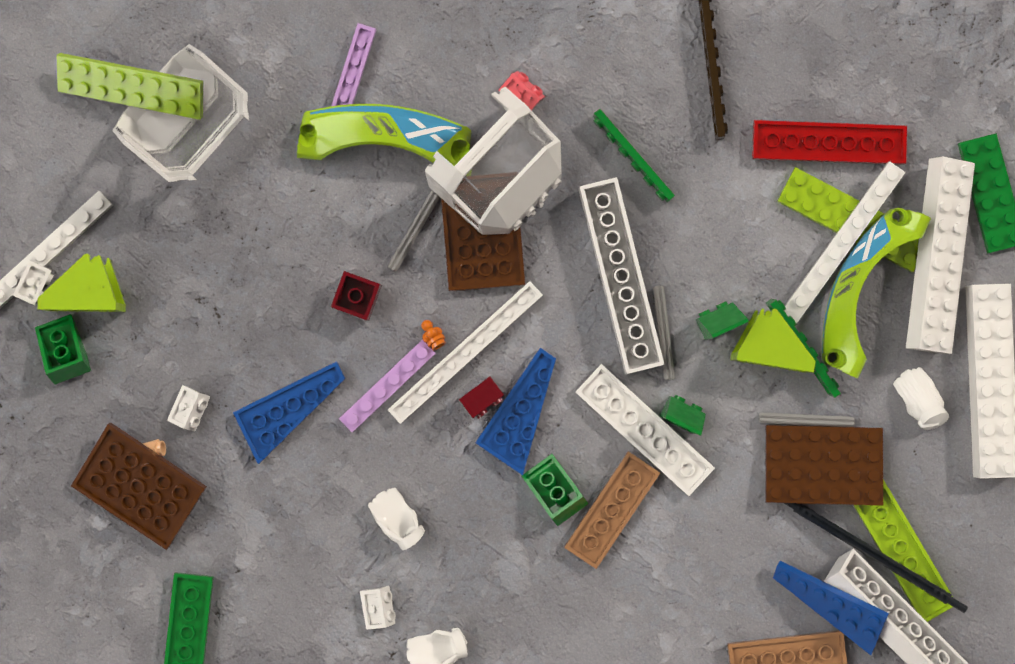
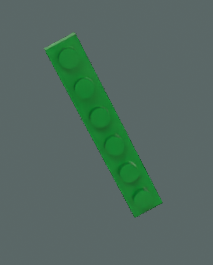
(628, 150)
(820, 370)

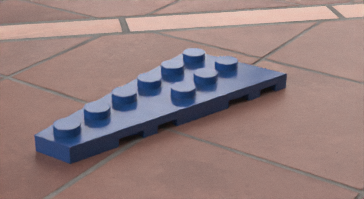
(279, 413)
(515, 422)
(845, 612)

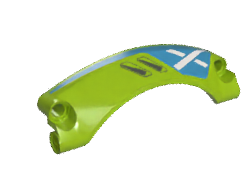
(380, 124)
(839, 322)

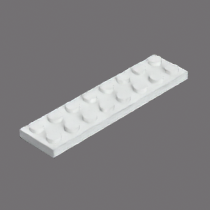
(645, 430)

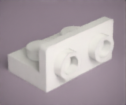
(32, 282)
(188, 408)
(378, 607)

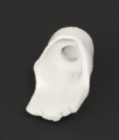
(921, 398)
(396, 518)
(437, 647)

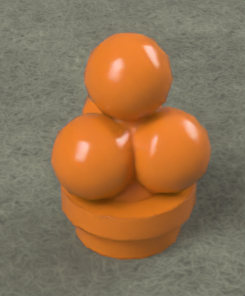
(433, 335)

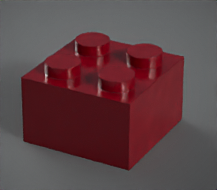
(356, 296)
(482, 397)

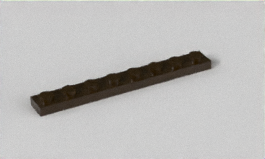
(713, 70)

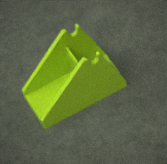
(85, 288)
(772, 344)

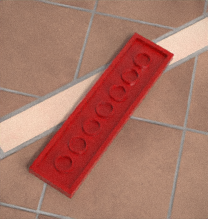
(829, 142)

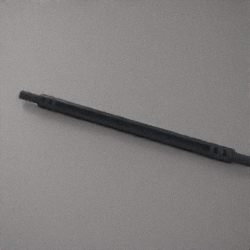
(877, 556)

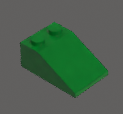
(720, 320)
(62, 349)
(684, 416)
(554, 490)

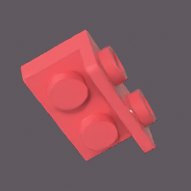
(523, 89)

